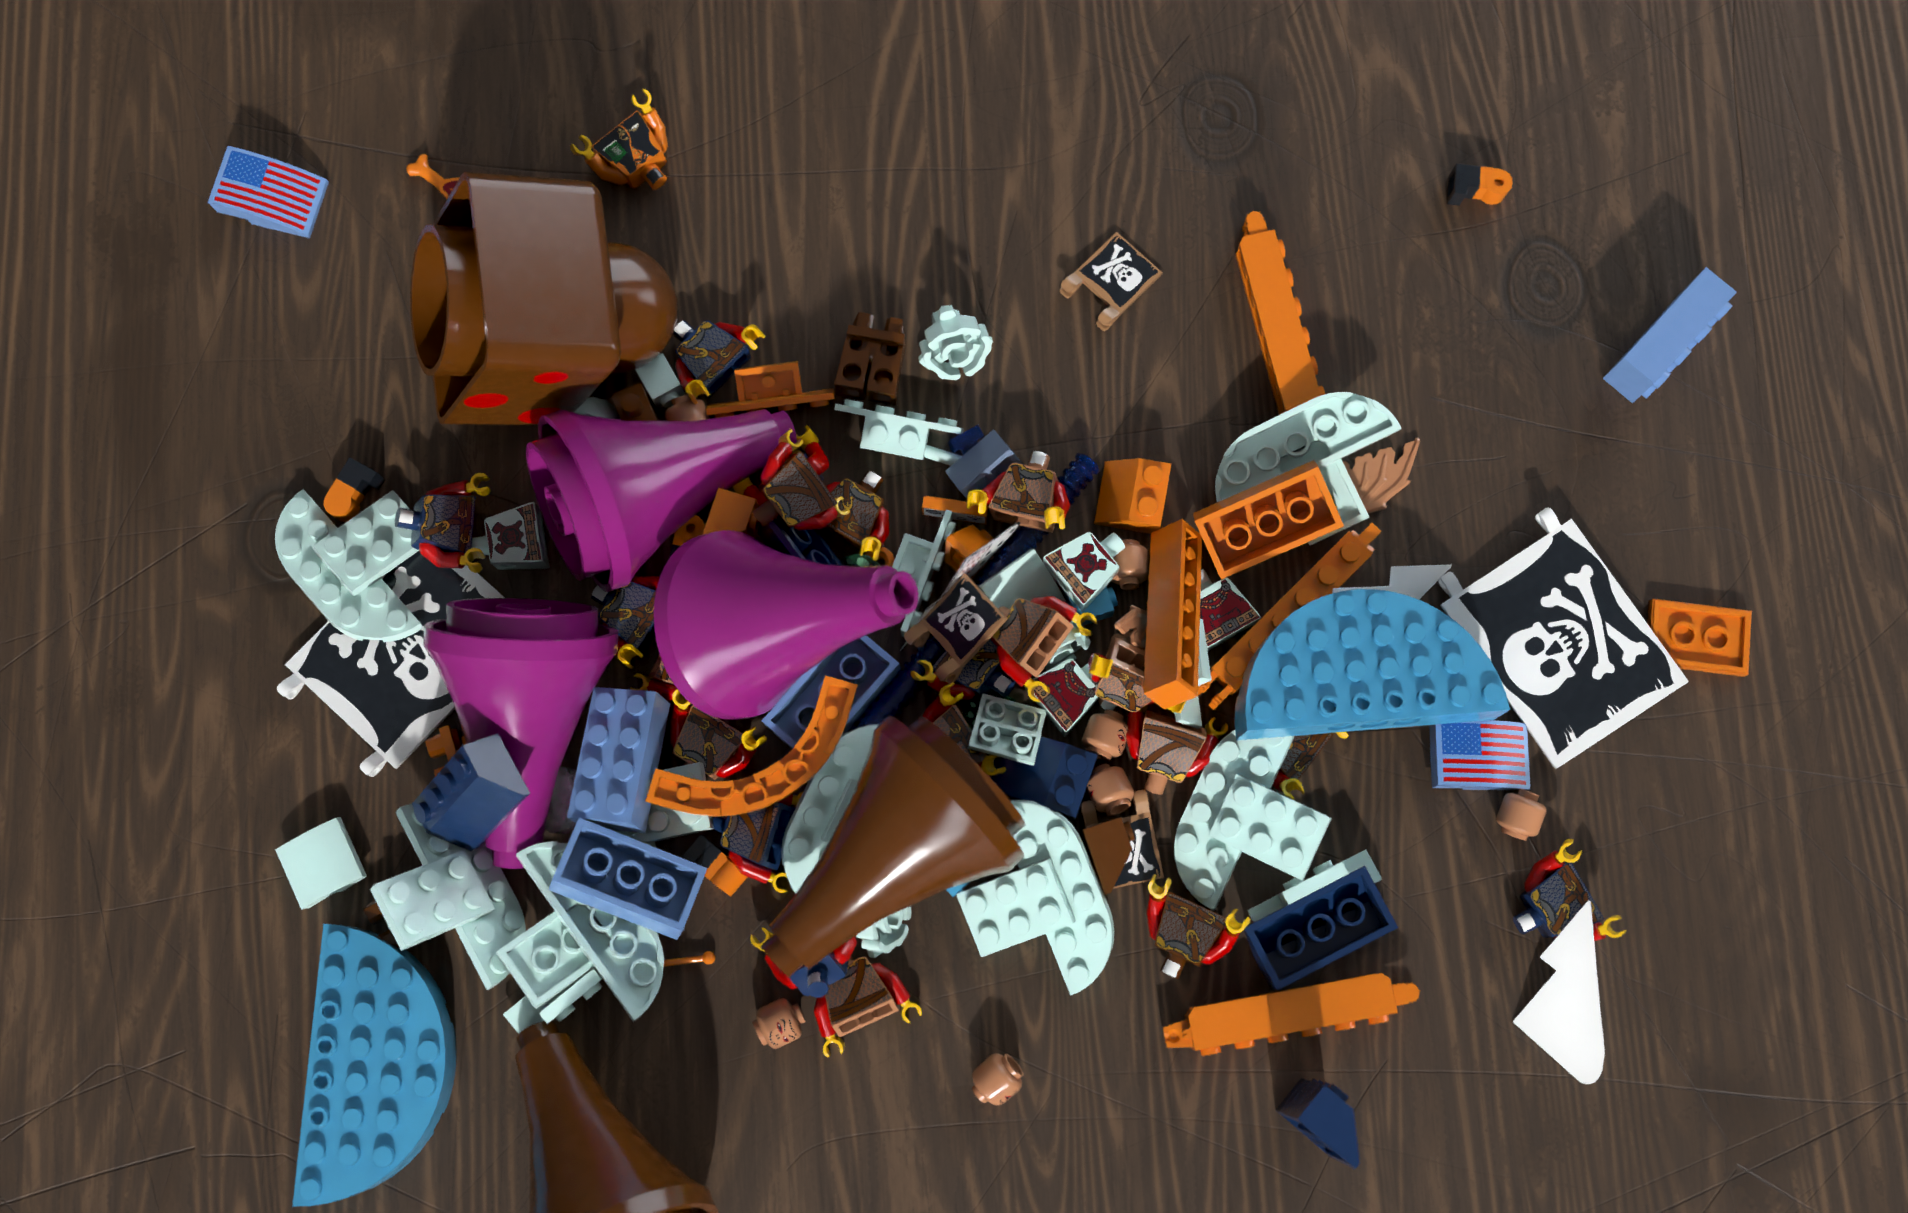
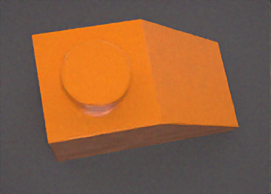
(964, 543)

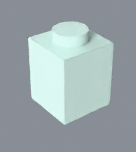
(660, 381)

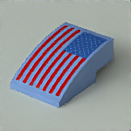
(267, 192)
(1480, 755)

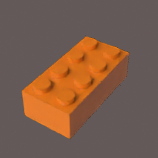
(1268, 519)

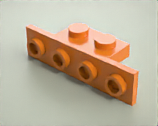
(770, 387)

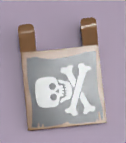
(1115, 275)
(960, 623)
(1144, 857)

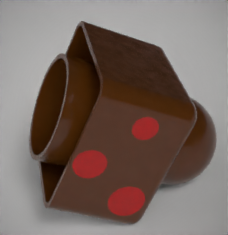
(528, 301)

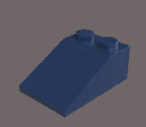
(1054, 780)

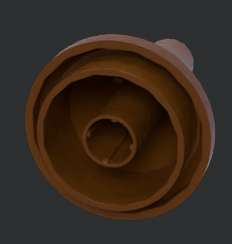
(911, 830)
(583, 1145)

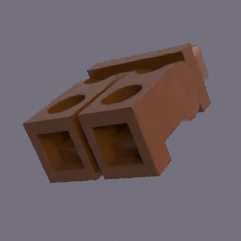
(873, 348)

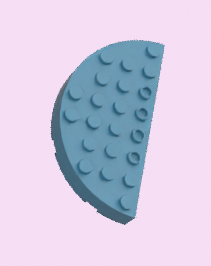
(1365, 666)
(374, 1066)

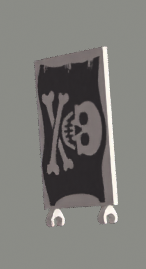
(1564, 641)
(392, 687)

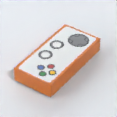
(937, 506)

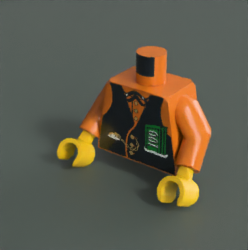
(631, 150)

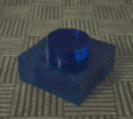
(966, 440)

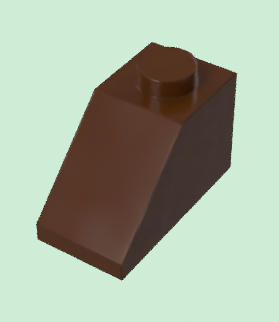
(1108, 849)

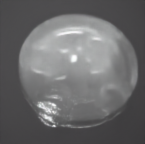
(557, 815)

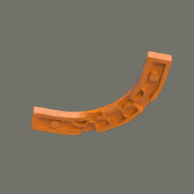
(772, 783)

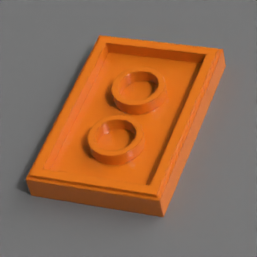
(1703, 636)

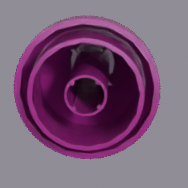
(627, 486)
(750, 620)
(523, 675)

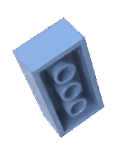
(1671, 337)
(856, 662)
(619, 758)
(628, 878)

